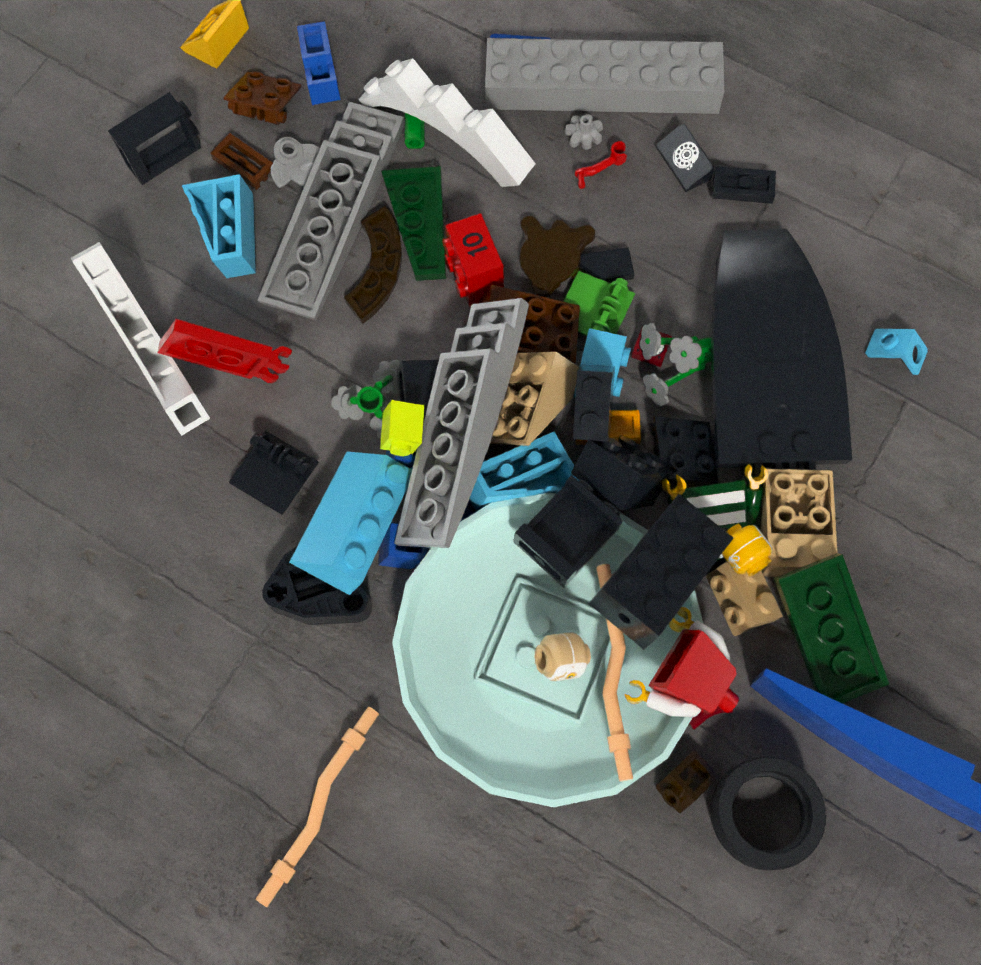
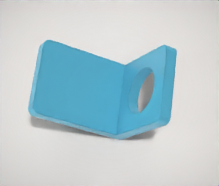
(898, 344)

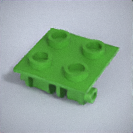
(600, 302)

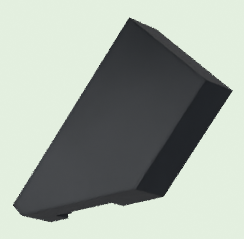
(609, 264)

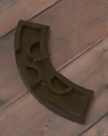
(384, 267)

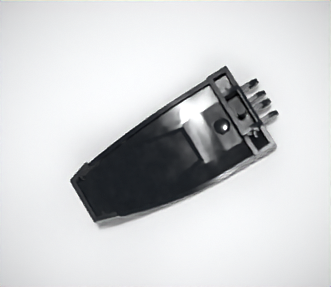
(774, 359)

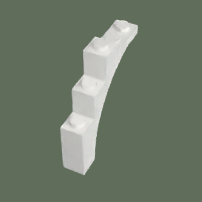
(446, 109)
(140, 338)

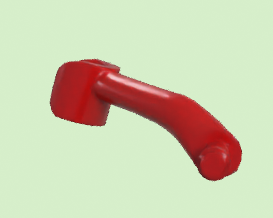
(614, 158)

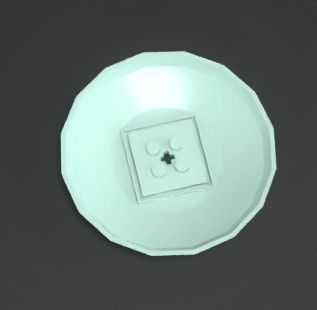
(472, 673)

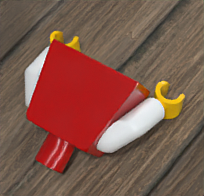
(693, 674)

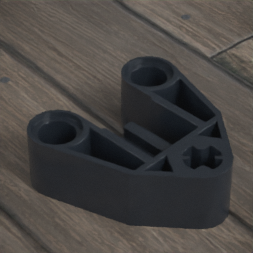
(317, 610)

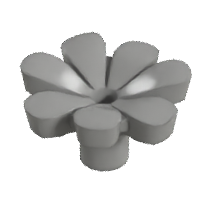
(584, 131)

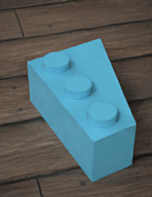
(226, 222)

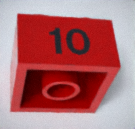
(472, 258)

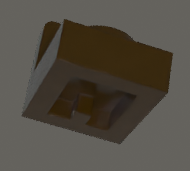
(687, 782)

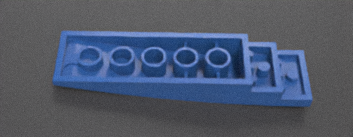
(888, 752)

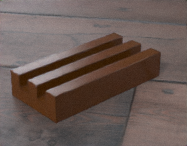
(260, 175)

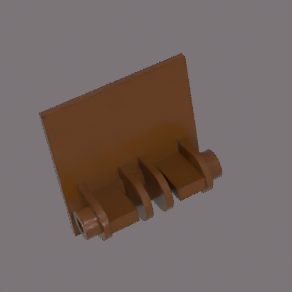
(261, 97)

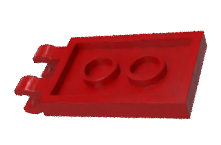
(222, 351)

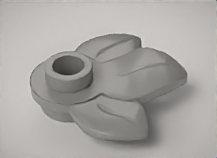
(295, 165)

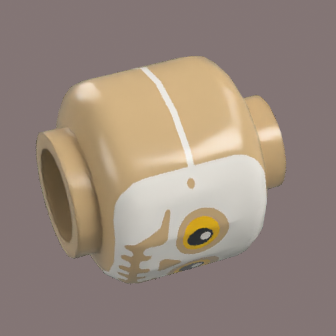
(562, 656)

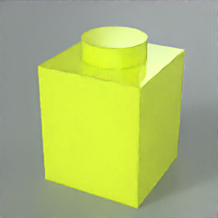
(402, 428)

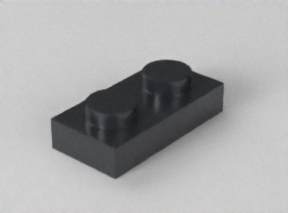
(744, 184)

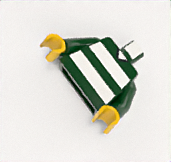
(724, 502)

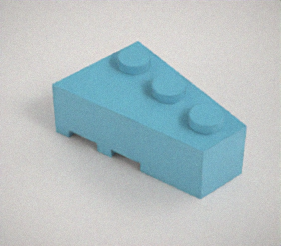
(523, 472)

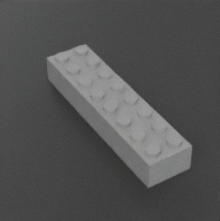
(604, 75)

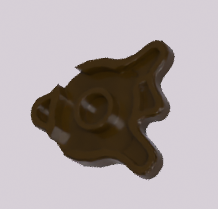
(552, 254)

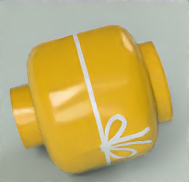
(748, 550)

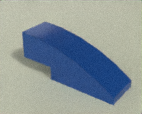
(318, 63)

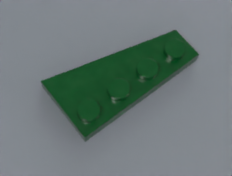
(418, 210)

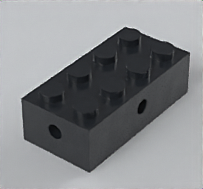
(661, 572)

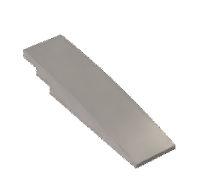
(331, 210)
(460, 422)

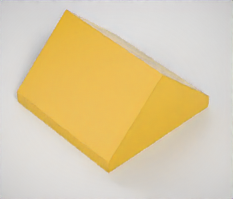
(217, 33)

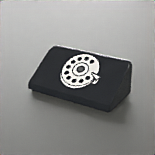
(685, 158)

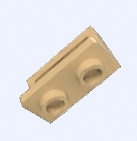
(743, 599)

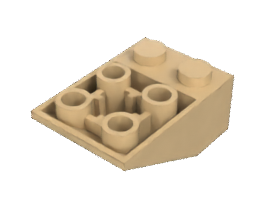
(535, 395)
(798, 518)

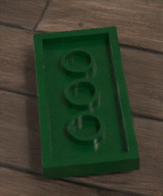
(831, 629)

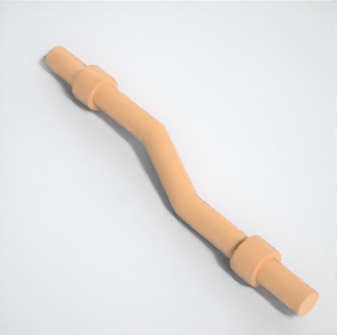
(618, 741)
(284, 869)

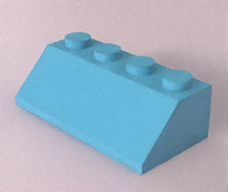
(352, 519)

